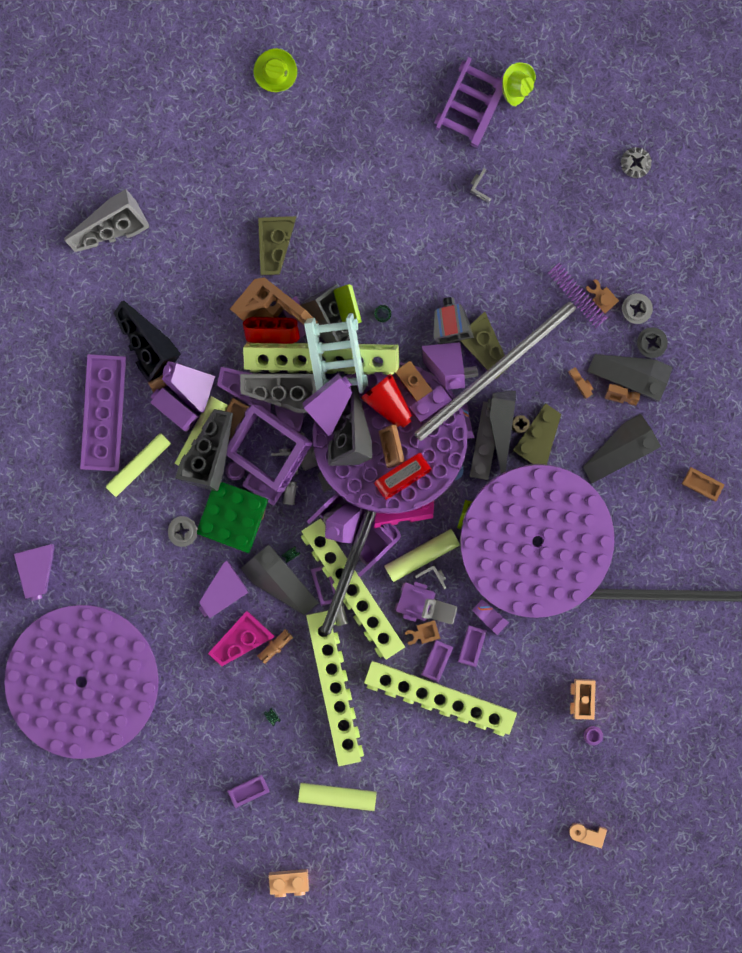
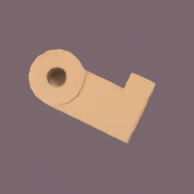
(588, 836)

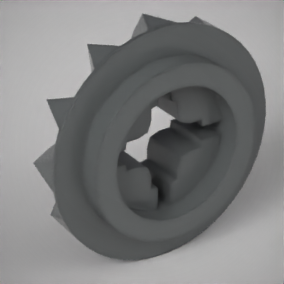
(661, 342)

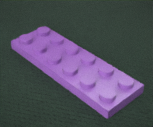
(103, 413)

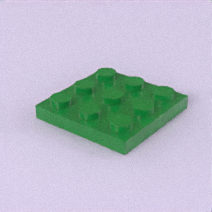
(232, 517)

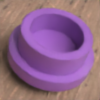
(234, 471)
(593, 735)

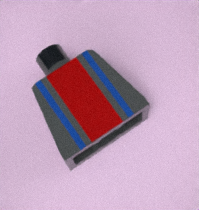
(451, 323)

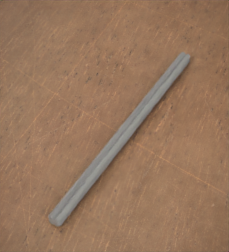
(494, 371)

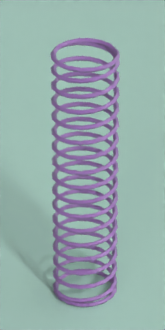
(556, 268)

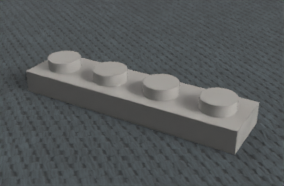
(483, 447)

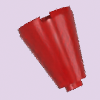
(388, 402)

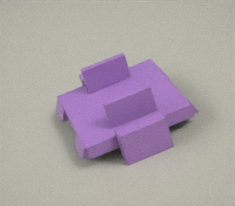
(413, 601)

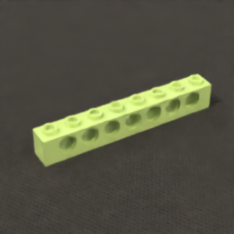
(254, 363)
(383, 649)
(506, 716)
(343, 755)

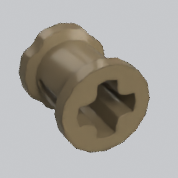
(523, 419)

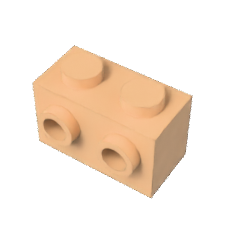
(583, 699)
(289, 882)

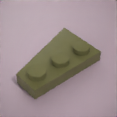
(274, 242)
(484, 344)
(539, 437)

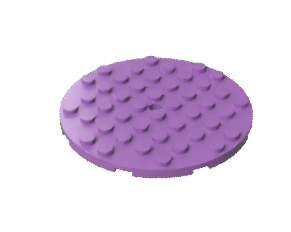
(442, 450)
(531, 504)
(74, 718)

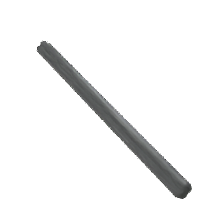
(348, 572)
(676, 595)

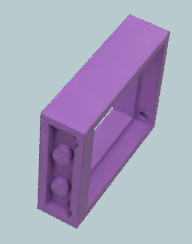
(294, 459)

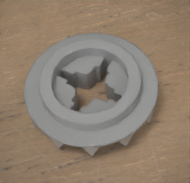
(635, 171)
(645, 305)
(176, 525)

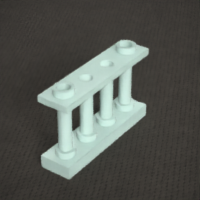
(317, 348)

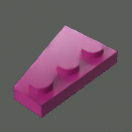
(421, 513)
(240, 639)

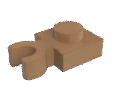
(604, 298)
(584, 386)
(620, 394)
(426, 632)

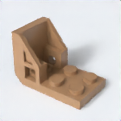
(257, 299)

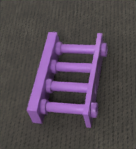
(483, 117)

